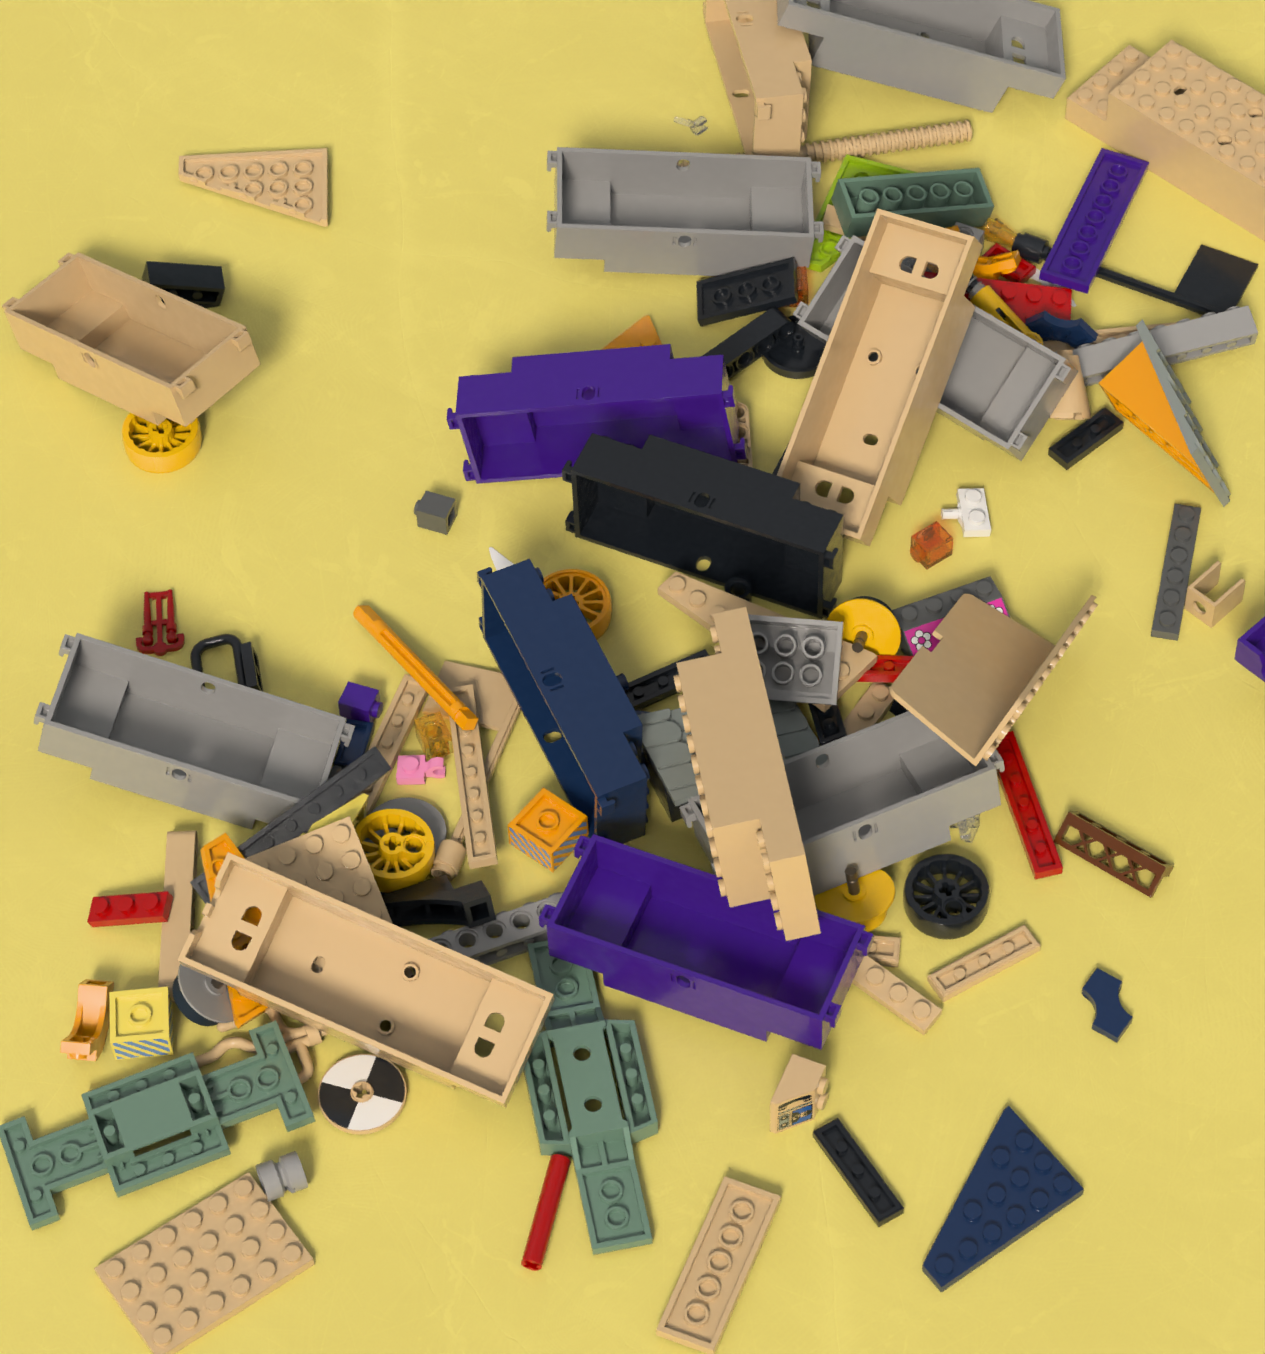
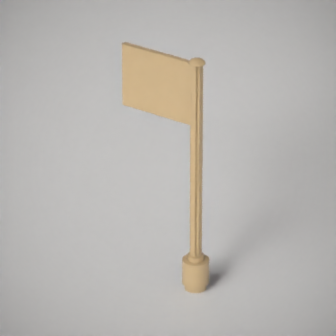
(495, 711)

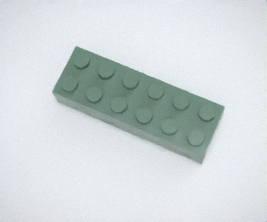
(926, 196)

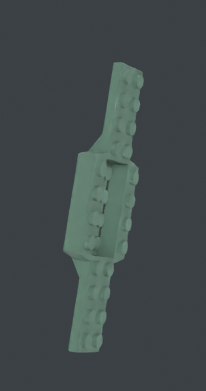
(598, 1139)

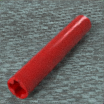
(545, 1212)

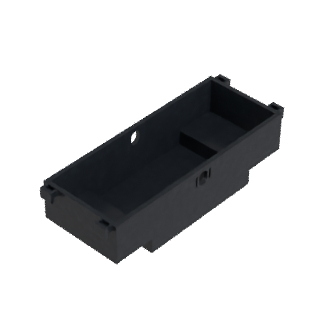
(694, 507)

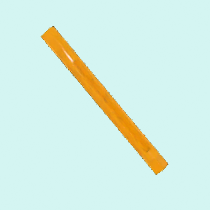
(415, 667)

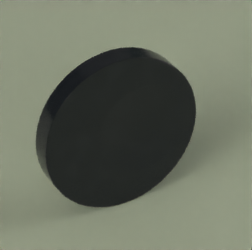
(797, 355)

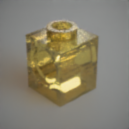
(433, 727)

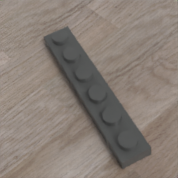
(1176, 572)

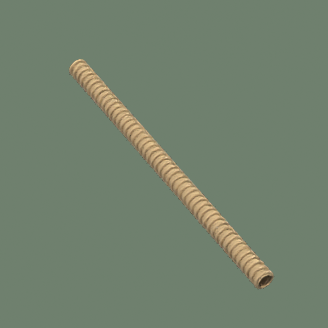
(885, 142)

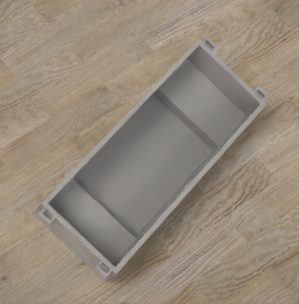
(678, 220)
(999, 382)
(187, 745)
(877, 798)

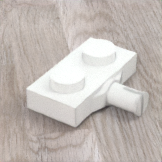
(970, 512)

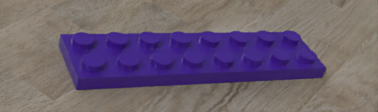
(1094, 221)

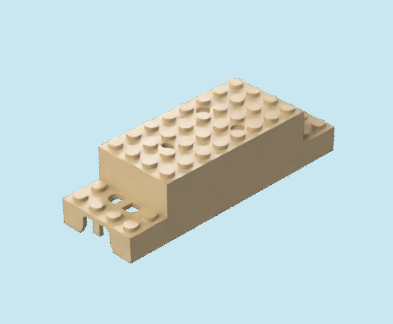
(1175, 117)
(910, 327)
(744, 778)
(363, 981)

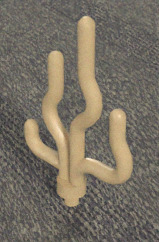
(295, 1039)

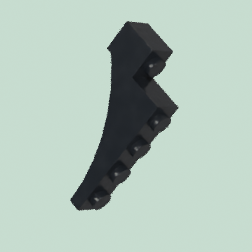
(439, 903)

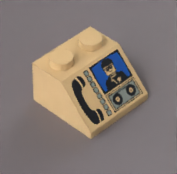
(798, 1094)

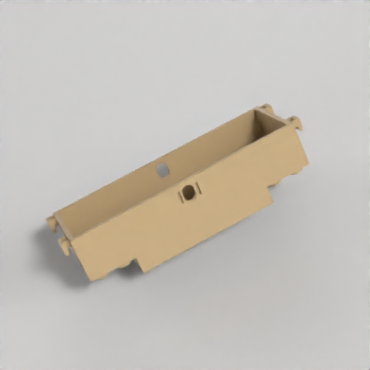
(766, 64)
(129, 346)

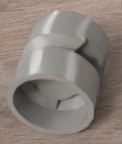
(281, 1176)

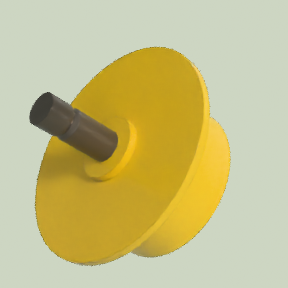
(860, 899)

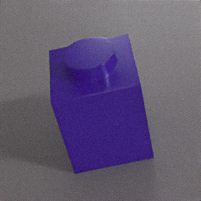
(360, 703)

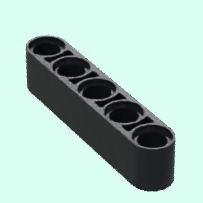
(754, 340)

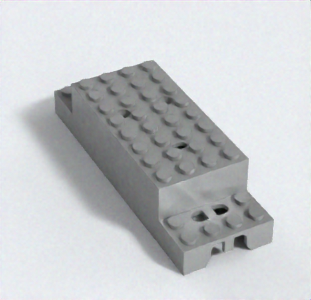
(936, 46)

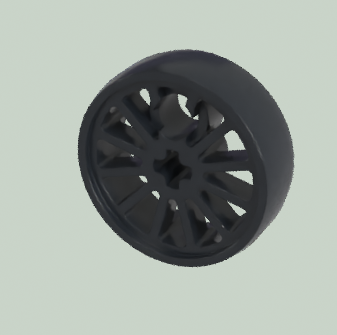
(946, 896)

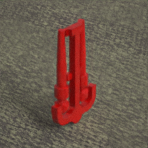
(159, 648)

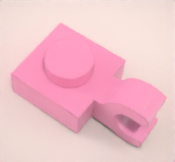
(415, 769)

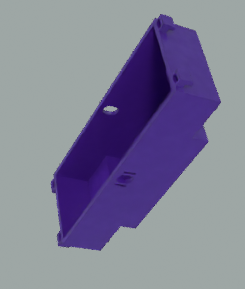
(550, 405)
(678, 943)

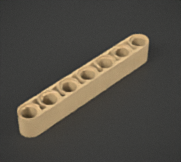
(179, 872)

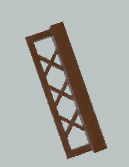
(1117, 843)

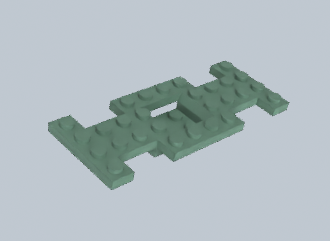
(150, 1109)

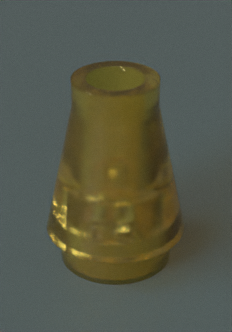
(998, 232)

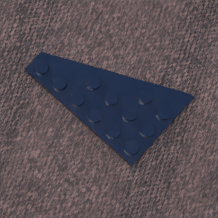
(1004, 1198)

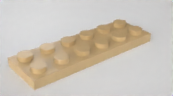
(718, 1266)

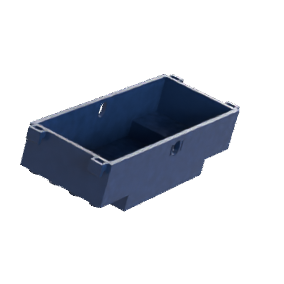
(571, 690)

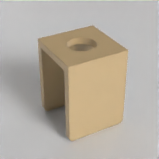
(1214, 610)

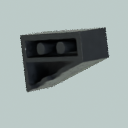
(192, 282)

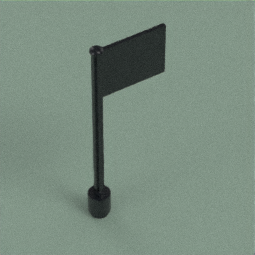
(1209, 285)

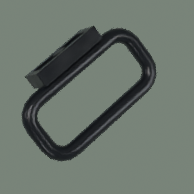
(244, 655)

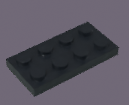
(747, 292)

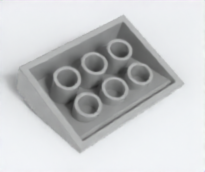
(799, 658)

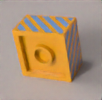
(547, 829)

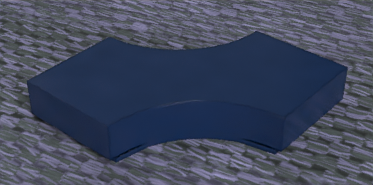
(1068, 331)
(1103, 994)

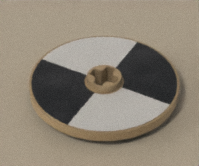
(373, 1111)

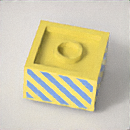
(141, 1023)

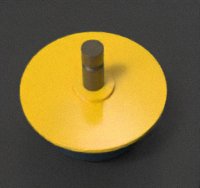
(868, 625)

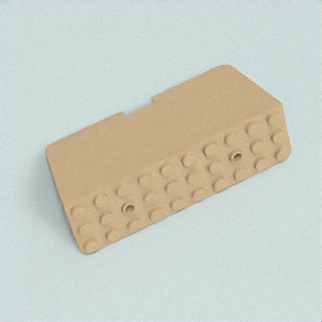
(979, 675)

